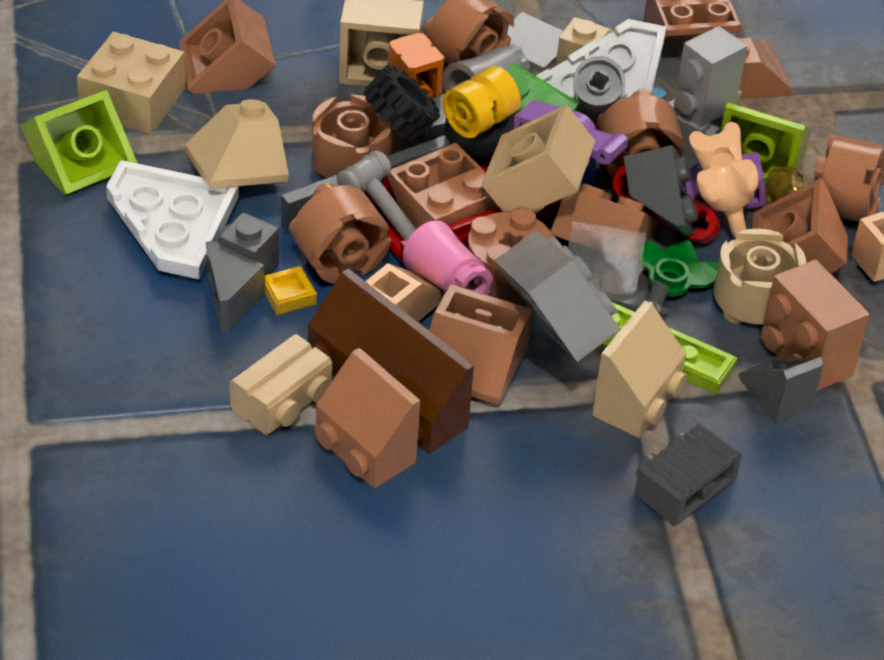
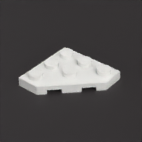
(632, 45)
(170, 214)

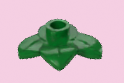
(678, 267)

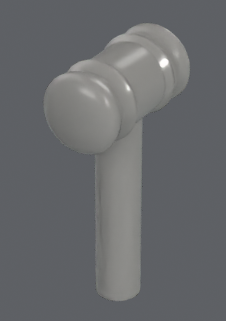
(367, 176)

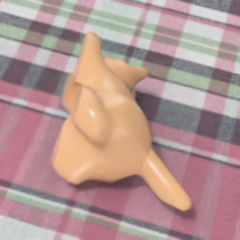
(726, 178)

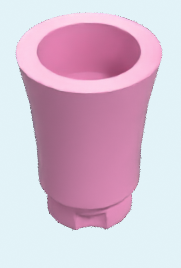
(443, 260)

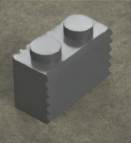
(686, 473)

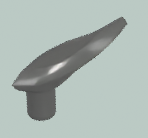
(632, 302)

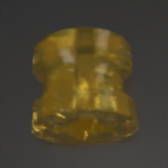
(782, 182)

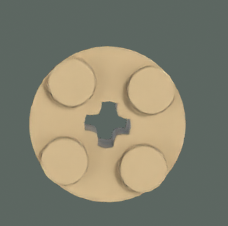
(748, 270)

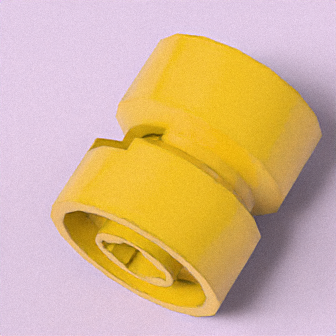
(481, 101)

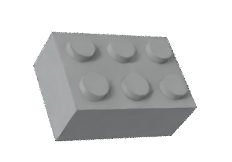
(559, 293)

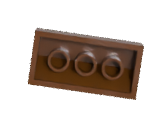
(363, 318)

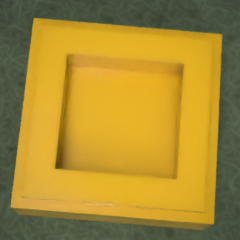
(289, 290)

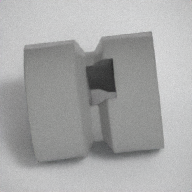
(598, 94)

